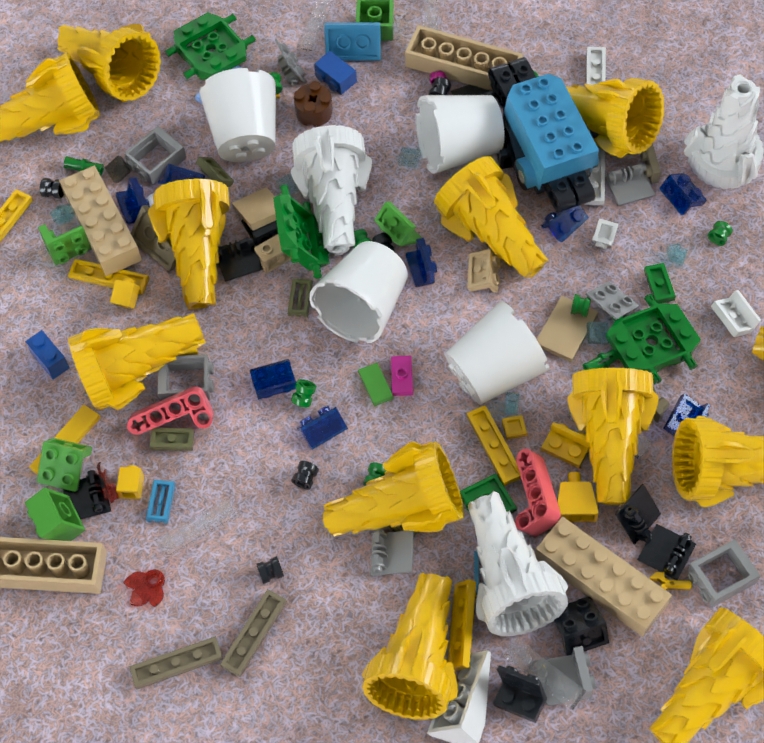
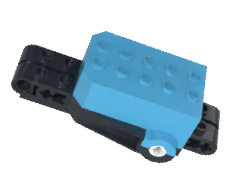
(545, 134)

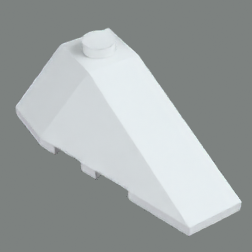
(467, 713)

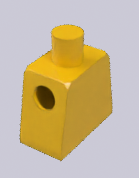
(577, 500)

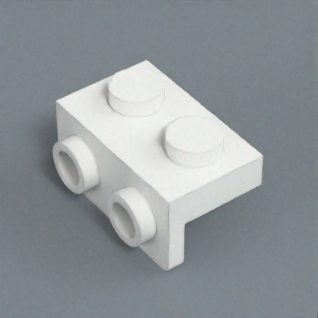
(736, 314)

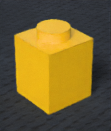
(125, 293)
(130, 482)

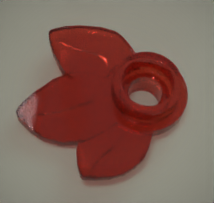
(110, 488)
(144, 590)

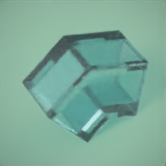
(62, 214)
(676, 254)
(512, 403)

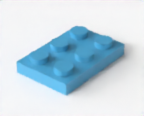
(354, 40)

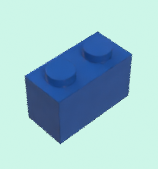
(335, 73)
(47, 354)

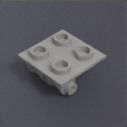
(289, 66)
(629, 184)
(612, 300)
(391, 552)

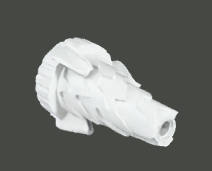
(728, 147)
(328, 170)
(517, 588)

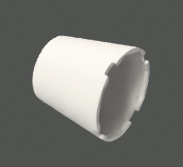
(241, 113)
(458, 129)
(360, 292)
(496, 355)

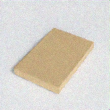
(256, 208)
(564, 331)

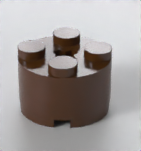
(313, 104)

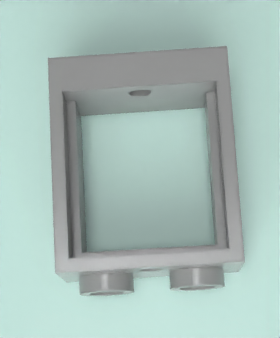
(145, 145)
(186, 363)
(741, 562)

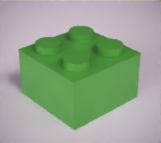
(377, 12)
(54, 515)

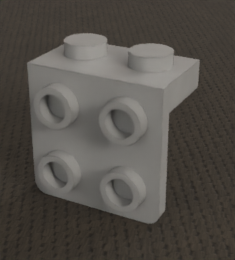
(576, 668)

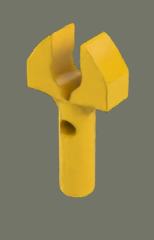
(670, 584)

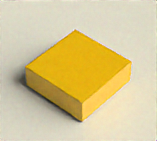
(514, 427)

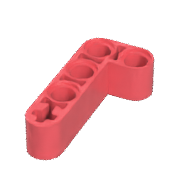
(170, 414)
(543, 508)

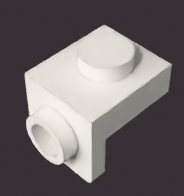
(605, 234)

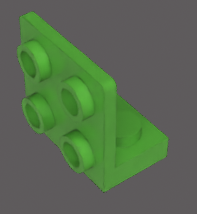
(396, 225)
(65, 245)
(62, 463)

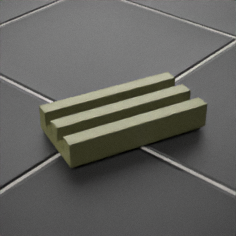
(298, 312)

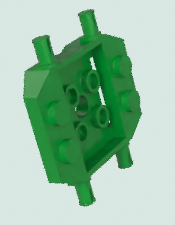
(228, 46)
(293, 225)
(630, 334)

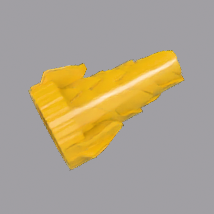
(121, 61)
(53, 96)
(622, 113)
(485, 203)
(194, 220)
(116, 360)
(613, 410)
(713, 460)
(413, 493)
(721, 672)
(411, 673)

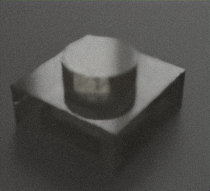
(117, 169)

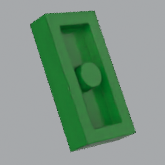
(659, 283)

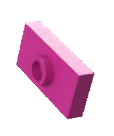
(401, 375)

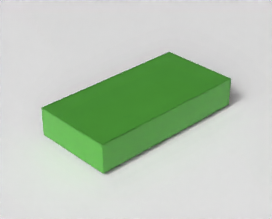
(375, 384)

